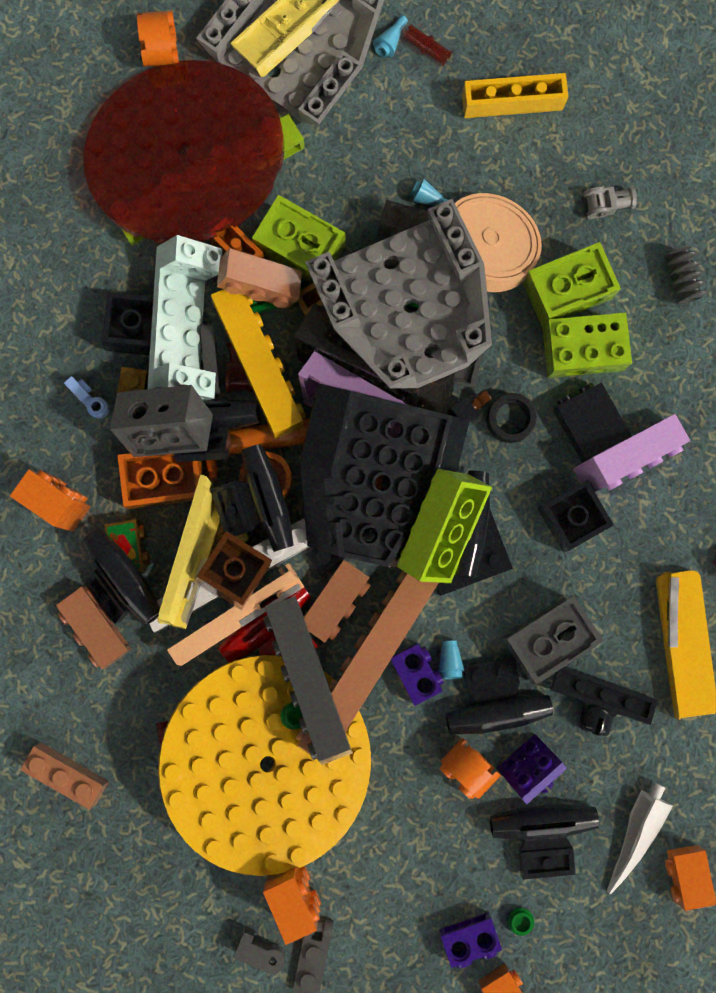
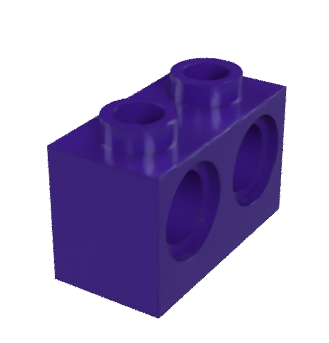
(411, 676)
(467, 932)

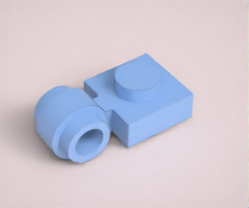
(81, 391)

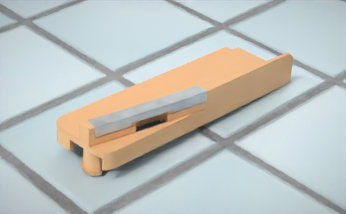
(235, 618)

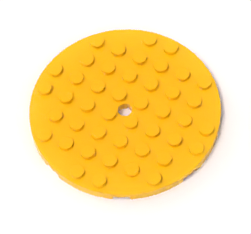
(224, 799)

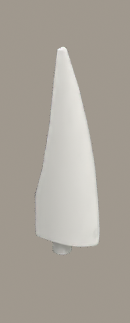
(643, 826)

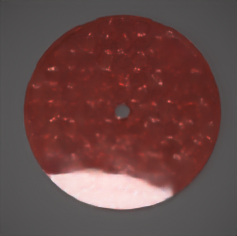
(215, 185)

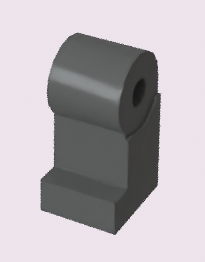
(259, 954)

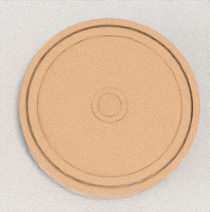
(503, 237)

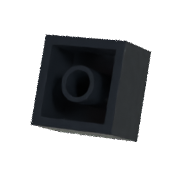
(127, 323)
(575, 516)

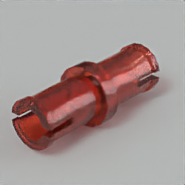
(427, 44)

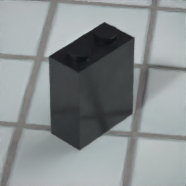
(591, 421)

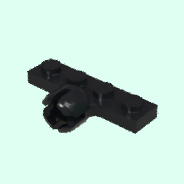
(602, 701)

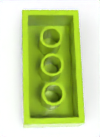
(443, 526)

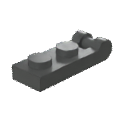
(313, 960)

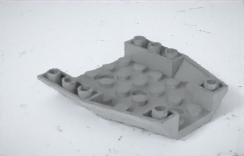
(316, 69)
(435, 271)

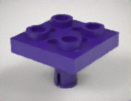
(534, 772)

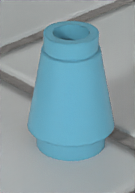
(450, 661)

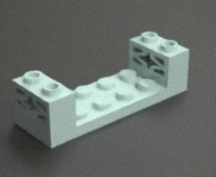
(178, 314)

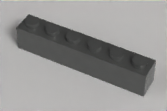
(308, 681)

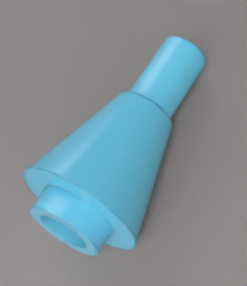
(387, 42)
(426, 194)

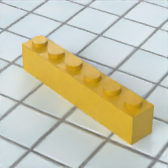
(258, 362)

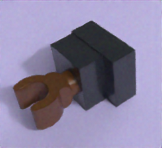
(467, 409)

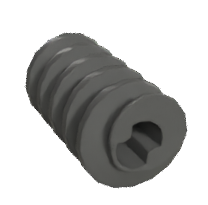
(685, 274)

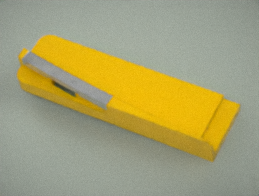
(686, 644)

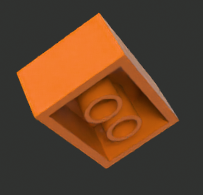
(157, 480)
(51, 499)
(293, 903)

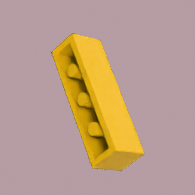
(514, 95)

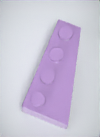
(324, 371)
(632, 454)

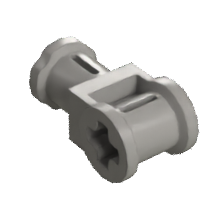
(606, 201)

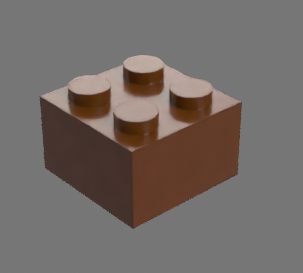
(233, 570)

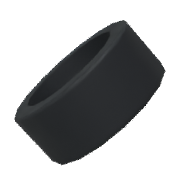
(521, 401)

